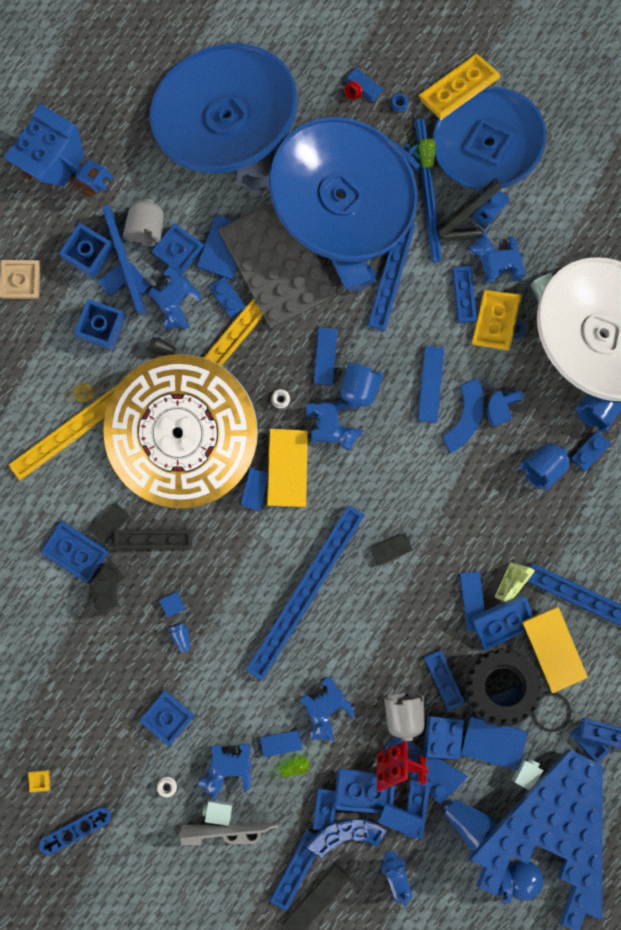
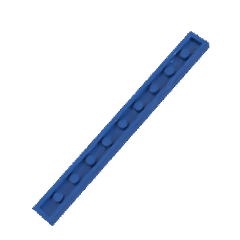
(305, 593)

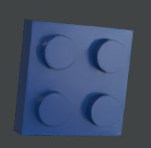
(178, 248)
(167, 718)
(443, 737)

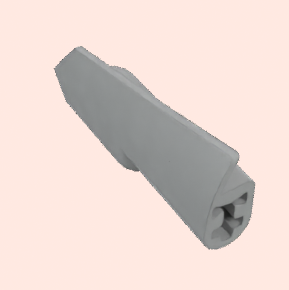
(196, 833)

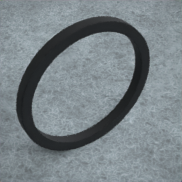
(569, 714)

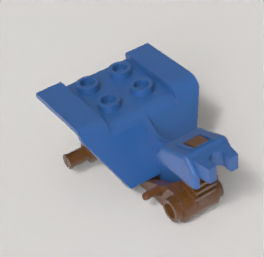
(53, 152)

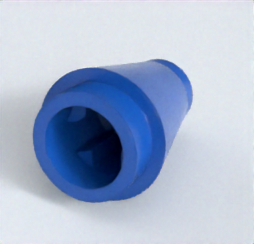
(180, 636)

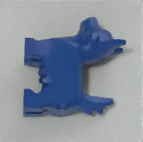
(498, 261)
(172, 296)
(328, 424)
(323, 707)
(226, 765)
(396, 877)

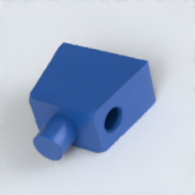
(491, 208)

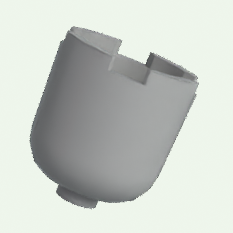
(144, 223)
(405, 715)

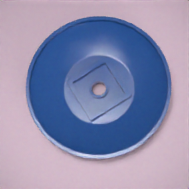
(496, 116)

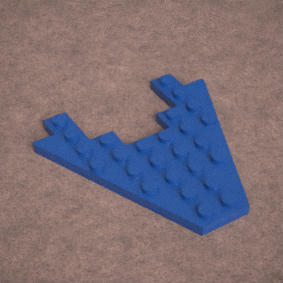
(563, 818)

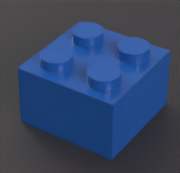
(86, 250)
(100, 324)

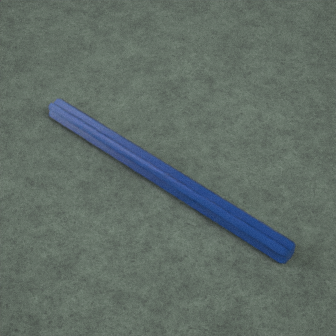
(429, 199)

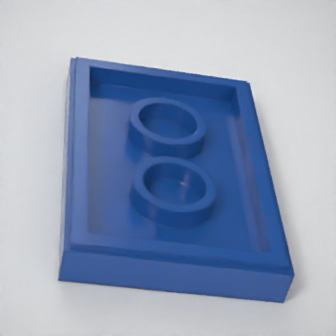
(215, 255)
(74, 552)
(502, 621)
(494, 744)
(358, 792)

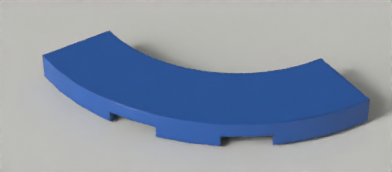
(470, 417)
(345, 830)

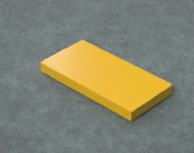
(459, 86)
(287, 468)
(554, 649)

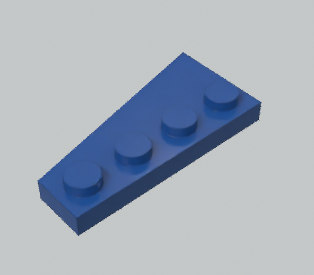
(443, 776)

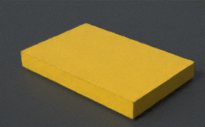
(496, 320)

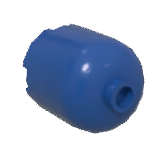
(360, 385)
(598, 412)
(546, 465)

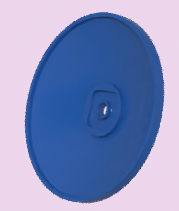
(218, 82)
(348, 159)

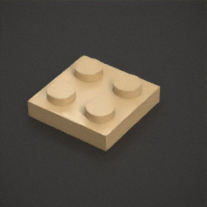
(20, 279)

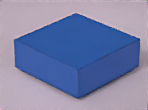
(172, 604)

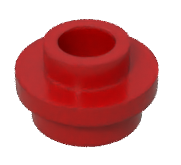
(349, 92)

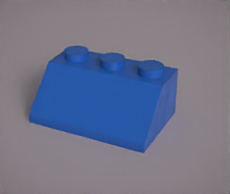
(355, 274)

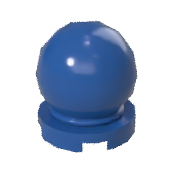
(521, 882)

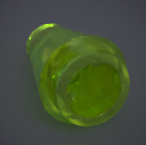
(427, 152)
(295, 767)

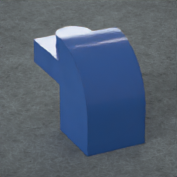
(497, 407)

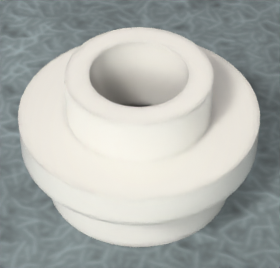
(276, 394)
(166, 793)

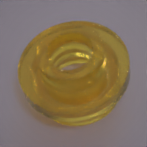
(80, 388)

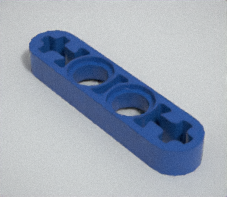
(76, 832)

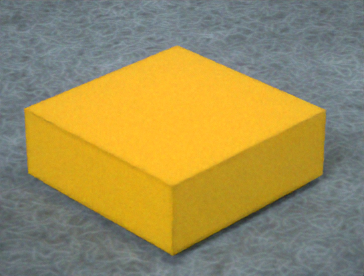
(39, 781)

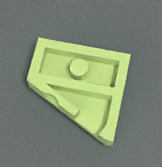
(513, 581)

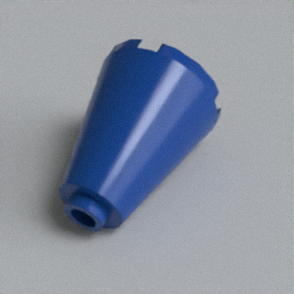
(469, 822)

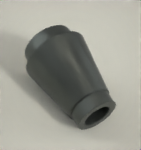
(161, 347)

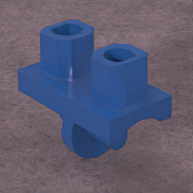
(412, 152)

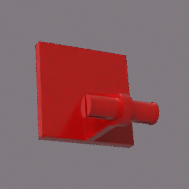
(394, 766)

